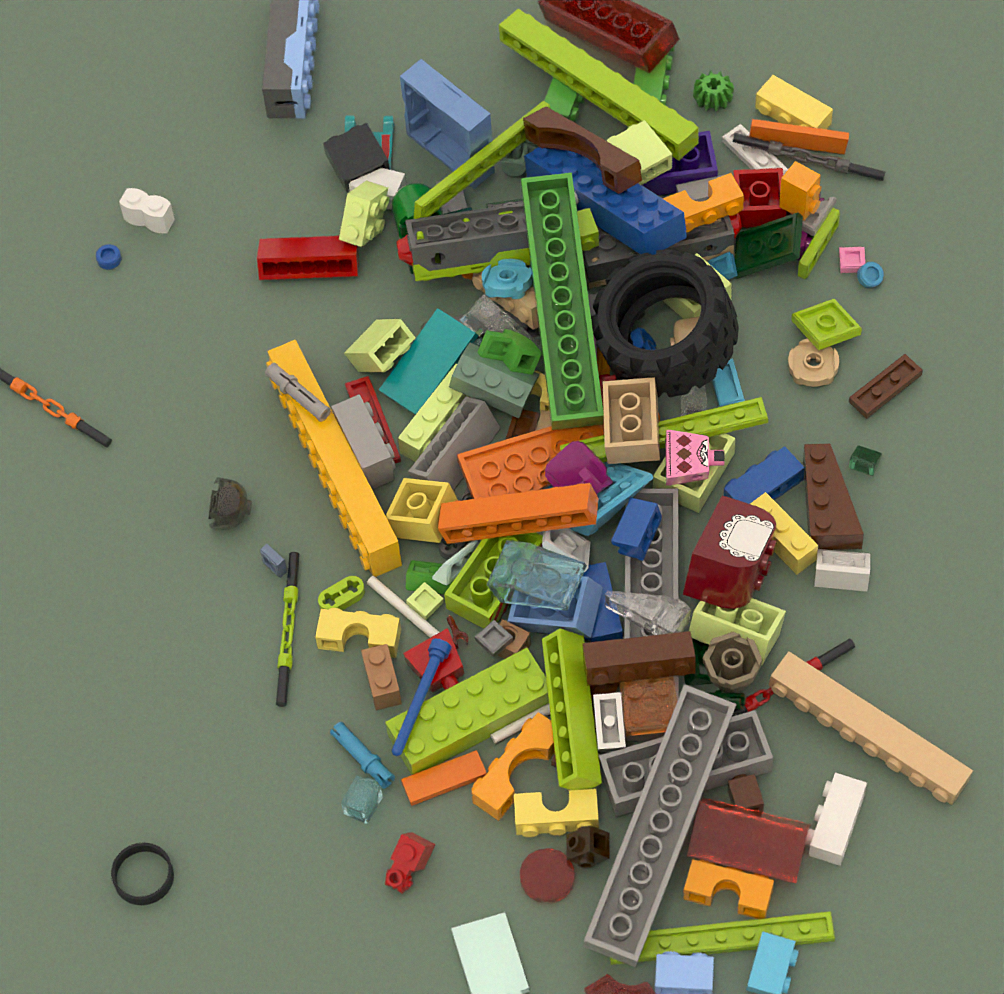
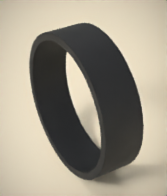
(133, 849)

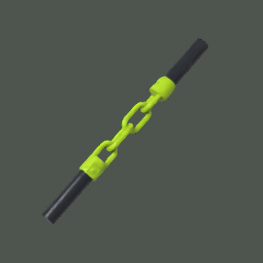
(285, 659)

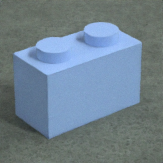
(683, 973)

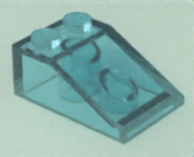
(535, 576)

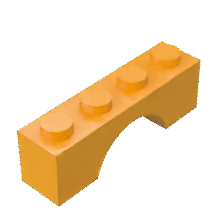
(494, 791)

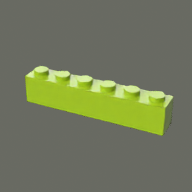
(571, 711)

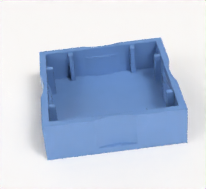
(444, 118)

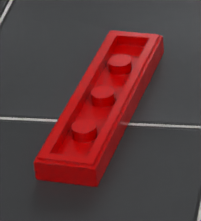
(364, 387)

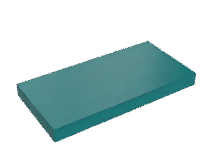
(427, 361)

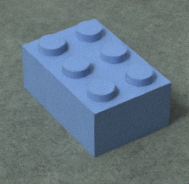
(577, 619)

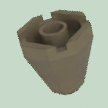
(732, 662)

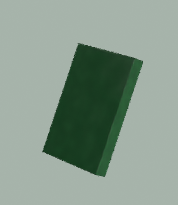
(768, 245)

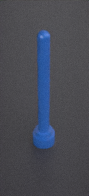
(438, 652)

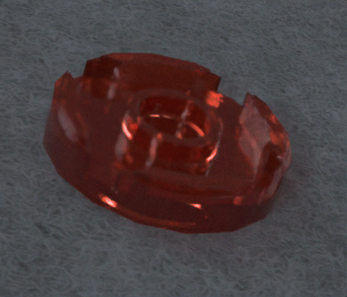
(547, 875)

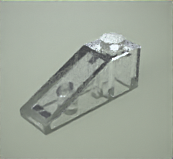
(651, 612)

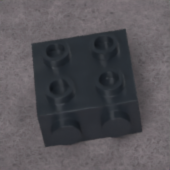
(355, 154)

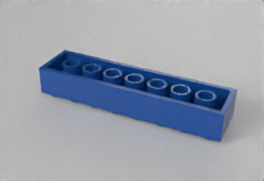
(632, 216)

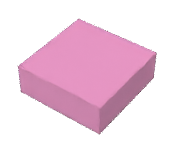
(851, 259)

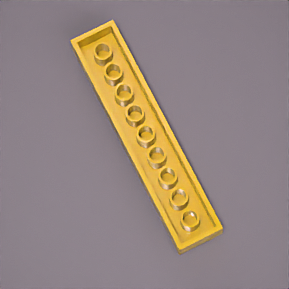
(338, 468)

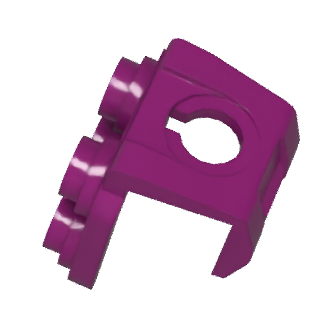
(577, 465)

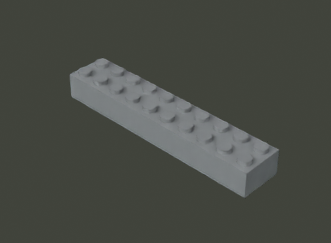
(657, 571)
(659, 826)

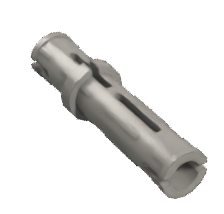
(289, 385)

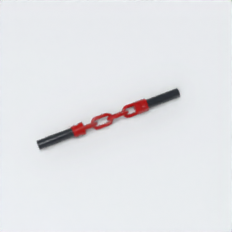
(817, 662)

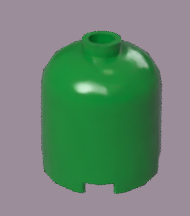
(404, 203)

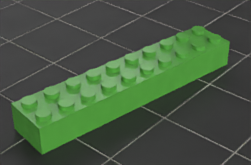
(562, 301)

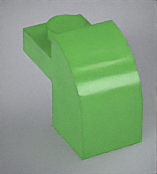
(512, 348)

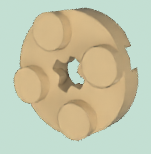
(813, 375)

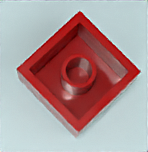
(761, 195)

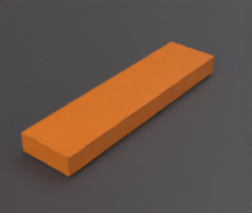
(800, 136)

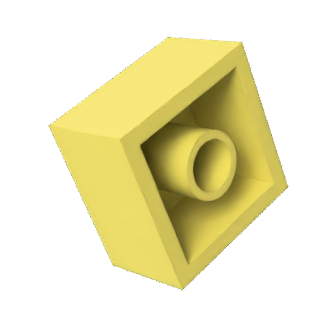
(417, 509)

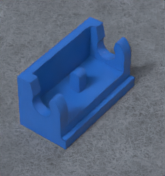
(637, 528)

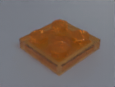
(647, 705)

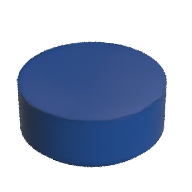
(108, 256)

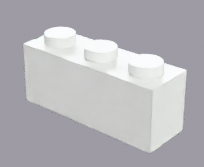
(836, 818)

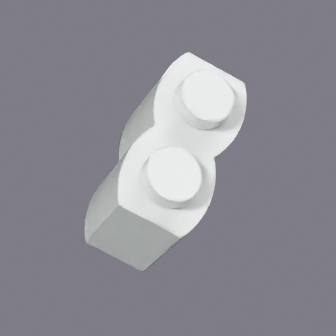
(146, 210)

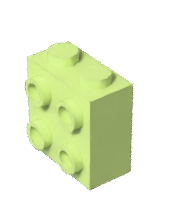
(646, 146)
(364, 213)
(380, 346)

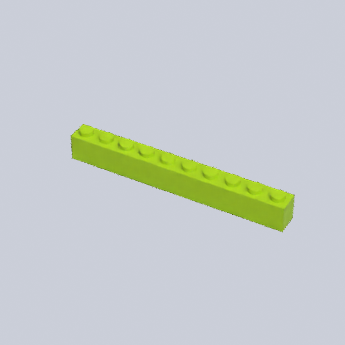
(596, 81)

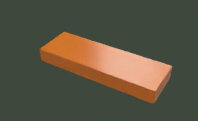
(443, 778)

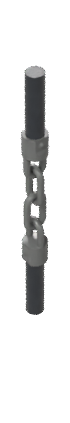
(776, 148)

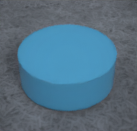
(870, 274)

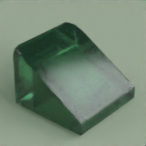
(865, 460)

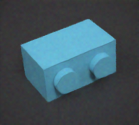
(771, 965)

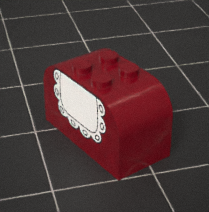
(731, 555)

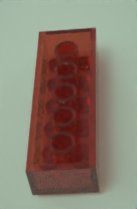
(616, 27)

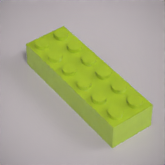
(472, 711)

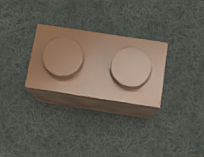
(381, 677)

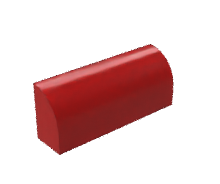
(306, 258)

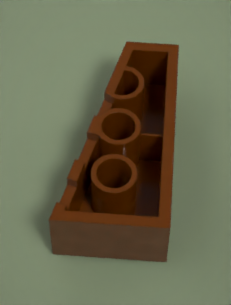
(828, 504)

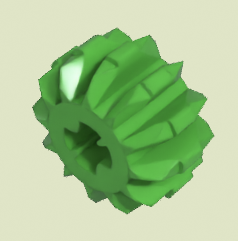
(713, 91)

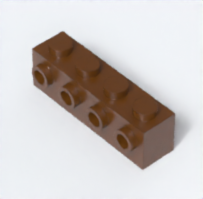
(639, 658)

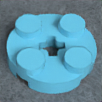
(496, 281)

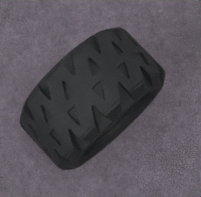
(651, 280)

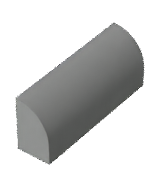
(466, 429)

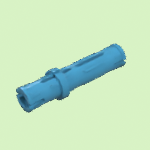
(369, 762)

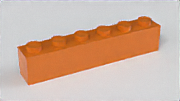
(518, 513)

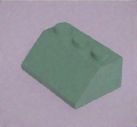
(492, 382)

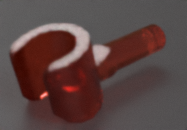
(456, 632)

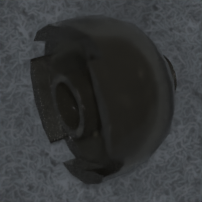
(228, 504)

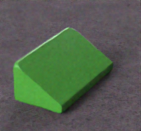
(421, 572)

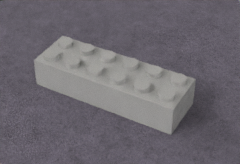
(741, 752)

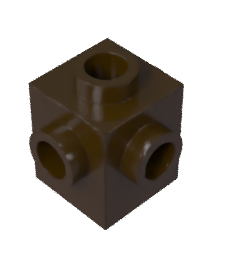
(588, 846)

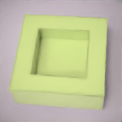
(425, 601)

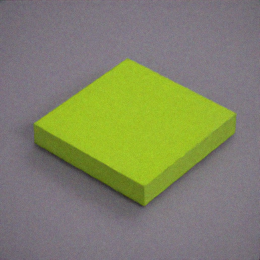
(826, 324)

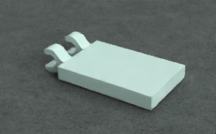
(490, 957)

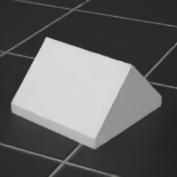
(567, 543)
(842, 570)

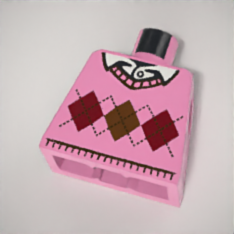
(689, 457)

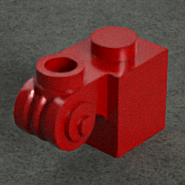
(408, 856)

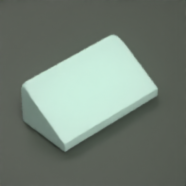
(453, 566)

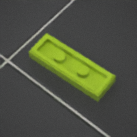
(818, 244)

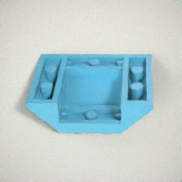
(625, 485)

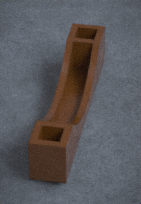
(555, 131)

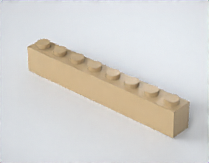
(870, 728)

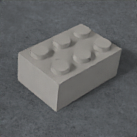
(365, 440)

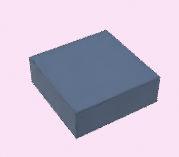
(273, 560)

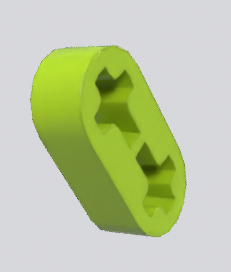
(341, 595)

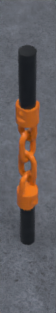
(72, 419)

